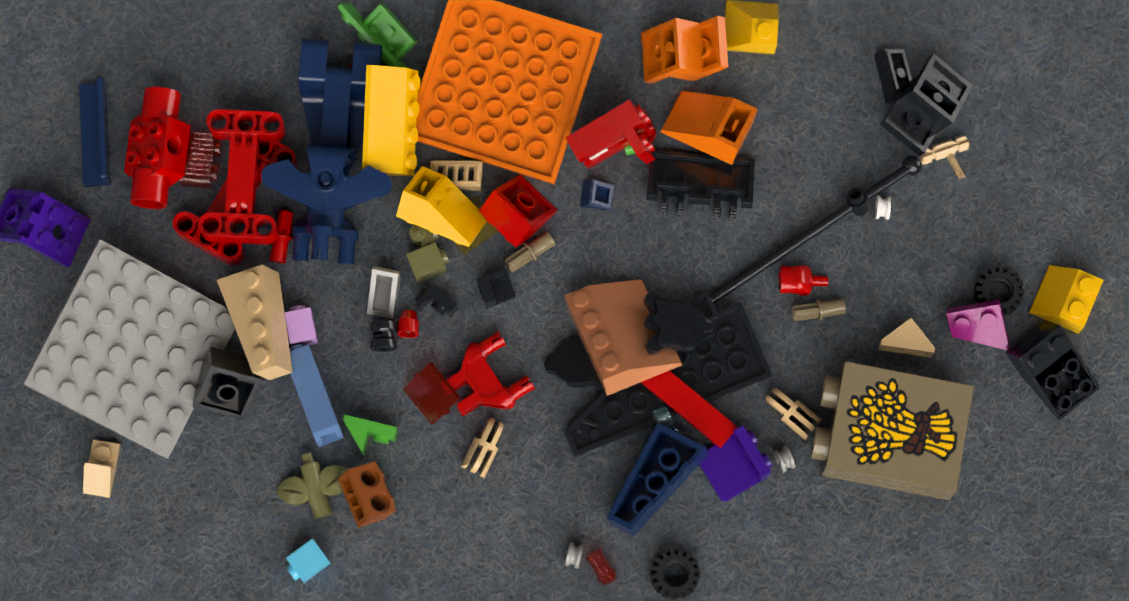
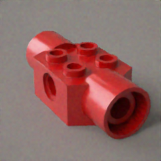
(156, 148)

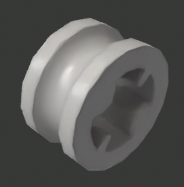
(784, 459)
(574, 555)

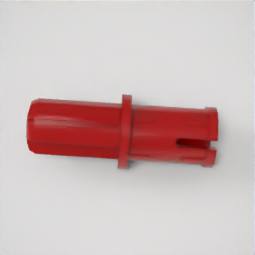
(280, 246)

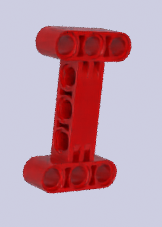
(242, 176)
(193, 235)

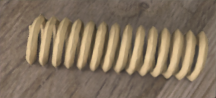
(957, 165)

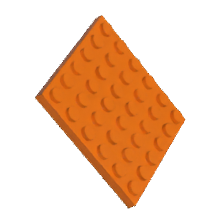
(505, 86)

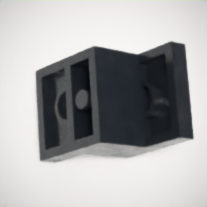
(926, 105)

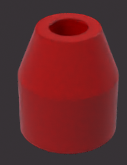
(408, 322)

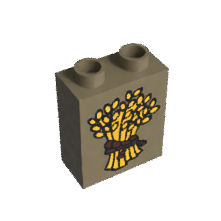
(893, 430)

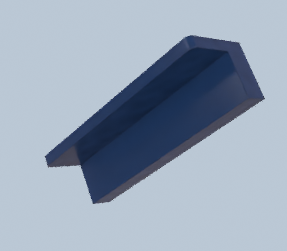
(95, 134)

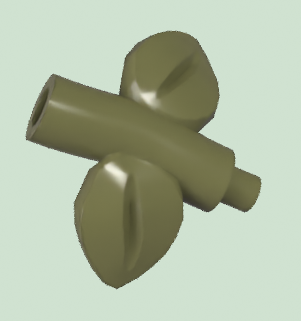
(312, 486)

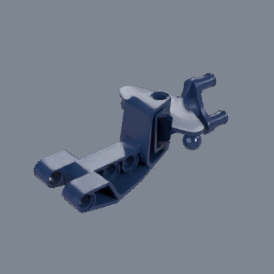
(335, 122)

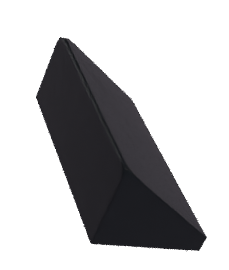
(892, 71)

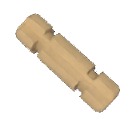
(945, 149)

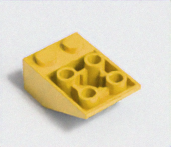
(440, 207)

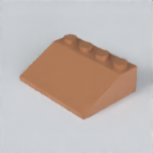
(614, 333)

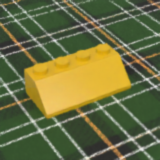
(390, 119)

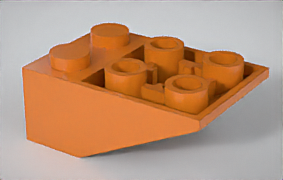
(710, 123)

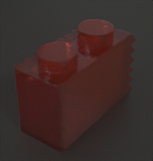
(200, 160)

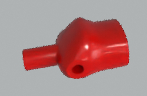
(799, 280)

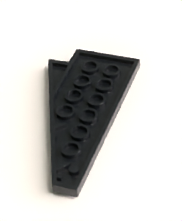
(712, 370)

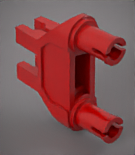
(482, 380)

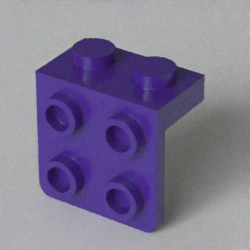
(736, 465)

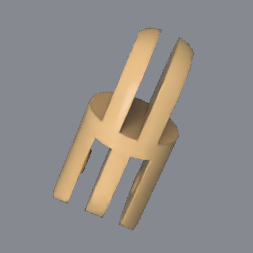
(792, 412)
(484, 447)

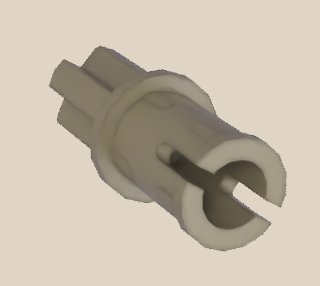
(529, 252)
(818, 310)

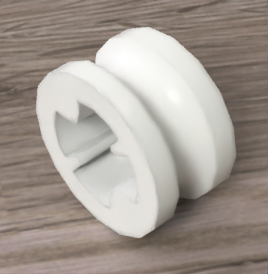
(882, 207)

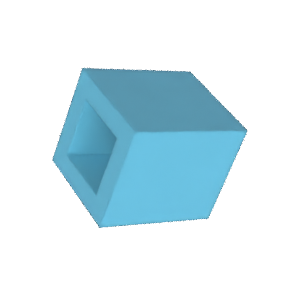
(307, 561)

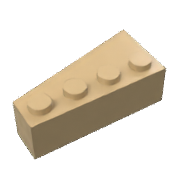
(259, 319)

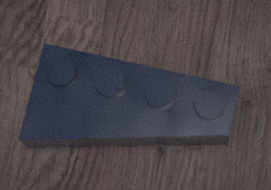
(656, 475)

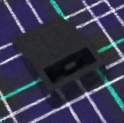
(1053, 368)

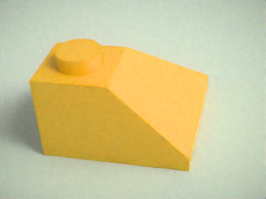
(751, 26)

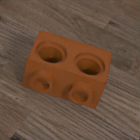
(361, 495)

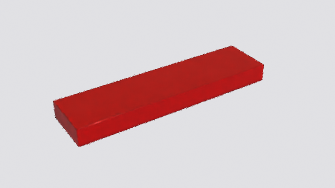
(691, 407)

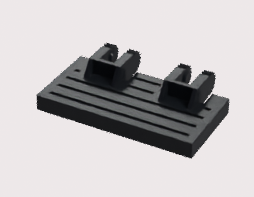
(700, 177)

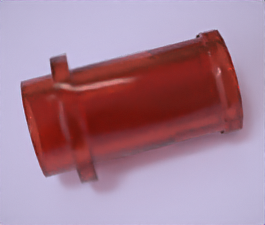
(601, 567)

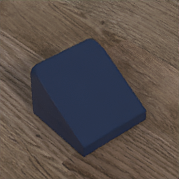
(597, 195)

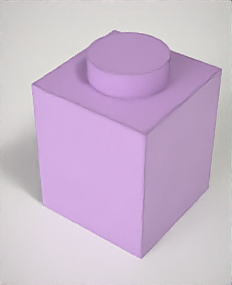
(301, 326)

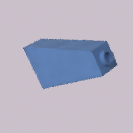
(314, 396)

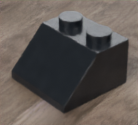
(226, 384)

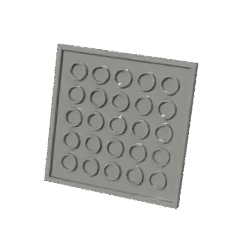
(130, 349)

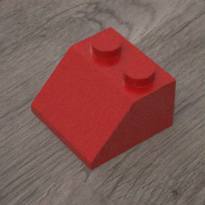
(517, 210)

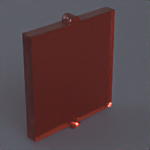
(431, 393)

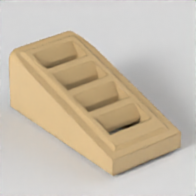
(477, 166)

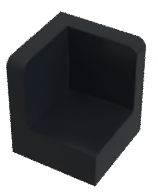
(496, 288)

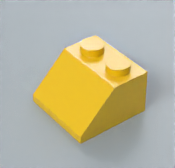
(1066, 297)

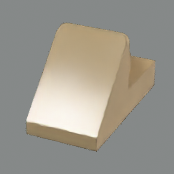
(101, 468)

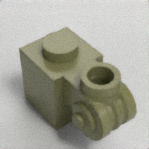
(427, 260)

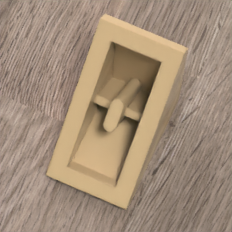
(907, 340)

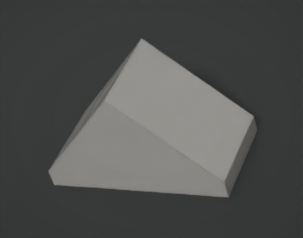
(383, 292)

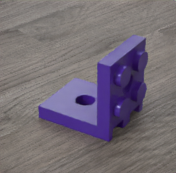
(30, 219)

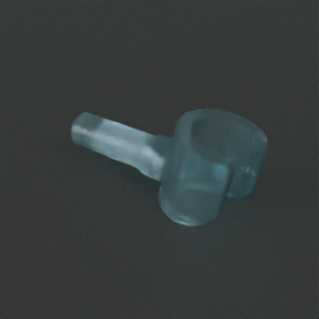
(663, 417)

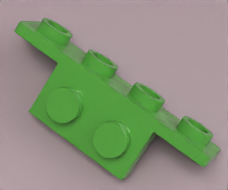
(381, 28)

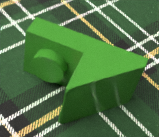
(361, 430)

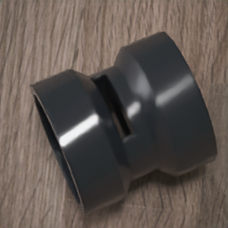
(383, 336)

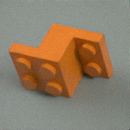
(684, 49)

